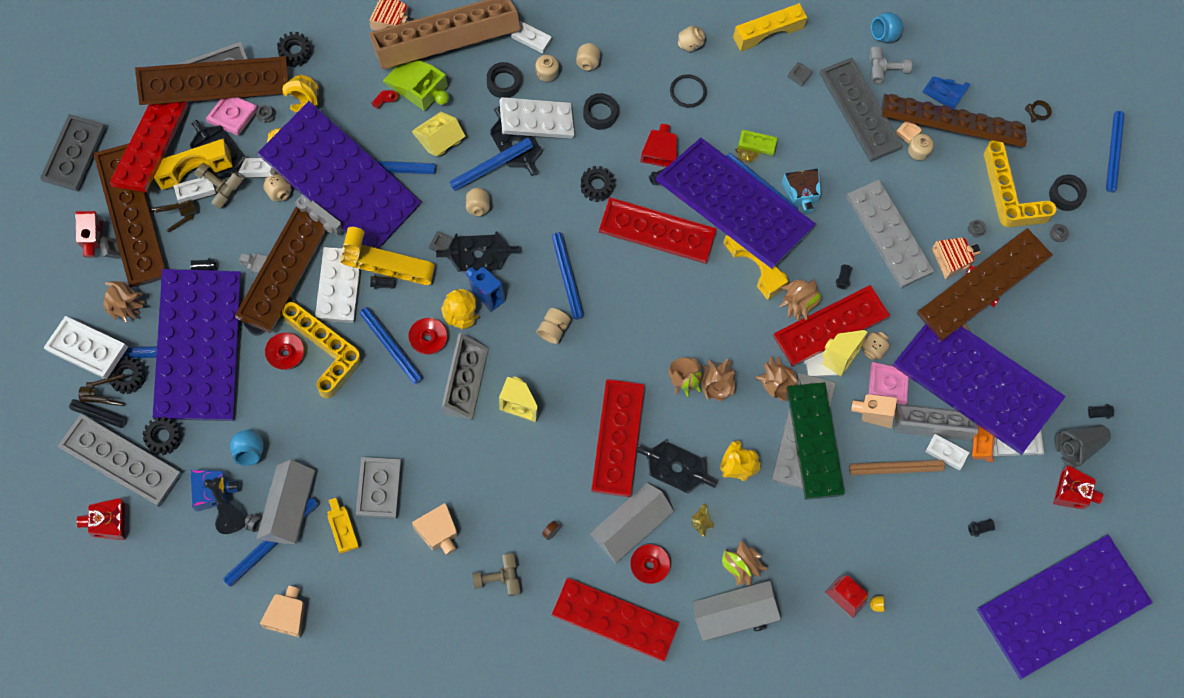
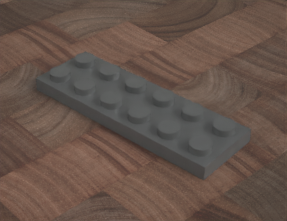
(861, 109)

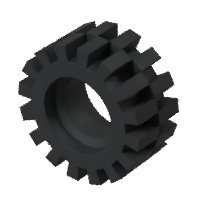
(291, 40)
(597, 174)
(134, 382)
(162, 424)

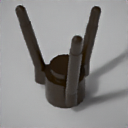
(185, 208)
(91, 394)

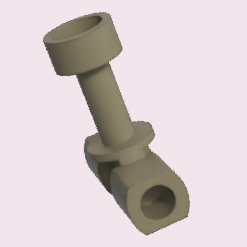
(224, 187)
(506, 574)

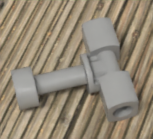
(880, 65)

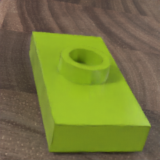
(757, 142)

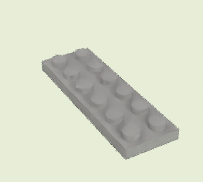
(889, 234)
(119, 460)
(787, 465)

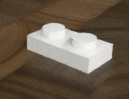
(531, 37)
(255, 168)
(194, 189)
(947, 451)

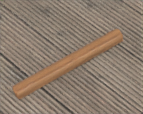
(896, 467)

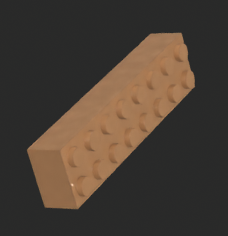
(443, 32)

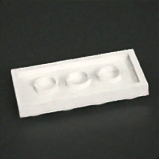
(536, 118)
(336, 289)
(85, 347)

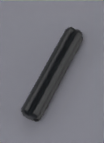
(97, 413)

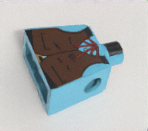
(803, 188)

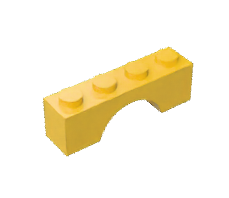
(752, 32)
(174, 167)
(770, 280)

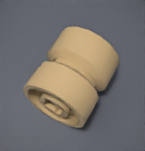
(554, 324)

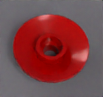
(424, 328)
(280, 343)
(650, 554)

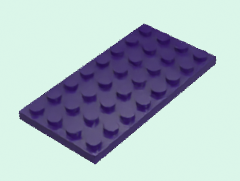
(338, 175)
(736, 202)
(197, 345)
(981, 385)
(1064, 606)

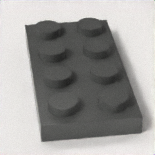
(72, 152)

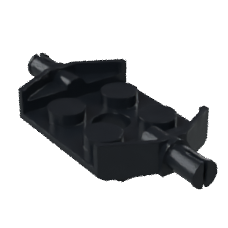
(212, 134)
(503, 142)
(491, 246)
(665, 455)

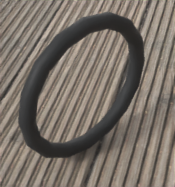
(683, 104)

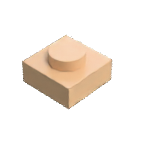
(908, 131)

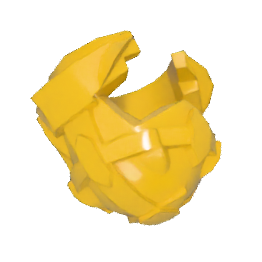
(302, 88)
(459, 309)
(739, 462)

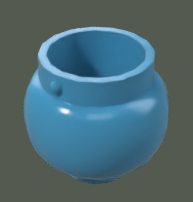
(887, 27)
(246, 447)

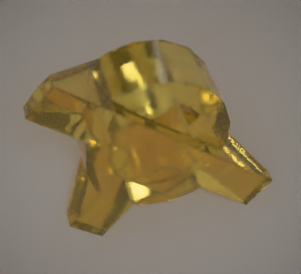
(746, 155)
(701, 520)

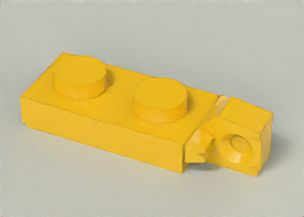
(341, 528)

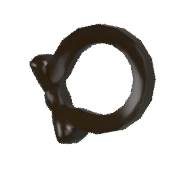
(1034, 117)

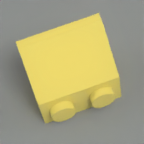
(439, 133)
(843, 350)
(517, 399)

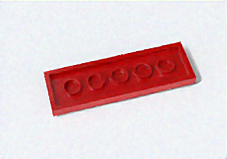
(148, 146)
(657, 230)
(809, 337)
(617, 438)
(615, 619)

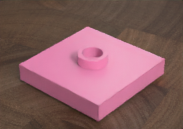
(232, 114)
(888, 382)

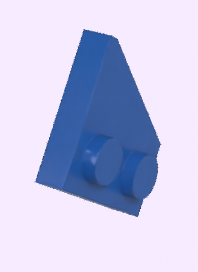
(946, 91)

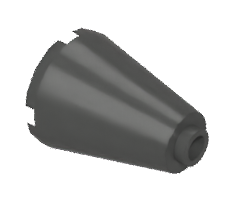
(1081, 443)

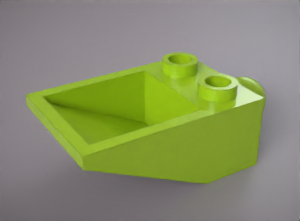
(419, 83)

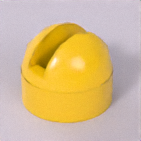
(877, 604)

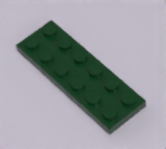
(815, 441)

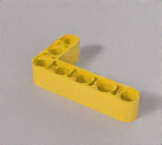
(1008, 191)
(382, 261)
(326, 345)

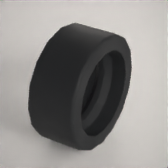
(503, 67)
(600, 98)
(1073, 181)

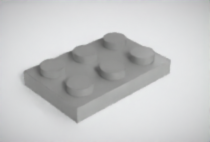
(378, 488)

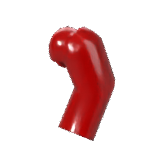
(384, 97)

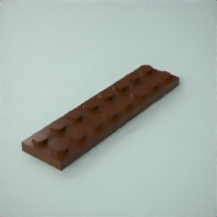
(211, 80)
(954, 120)
(130, 223)
(281, 271)
(984, 284)

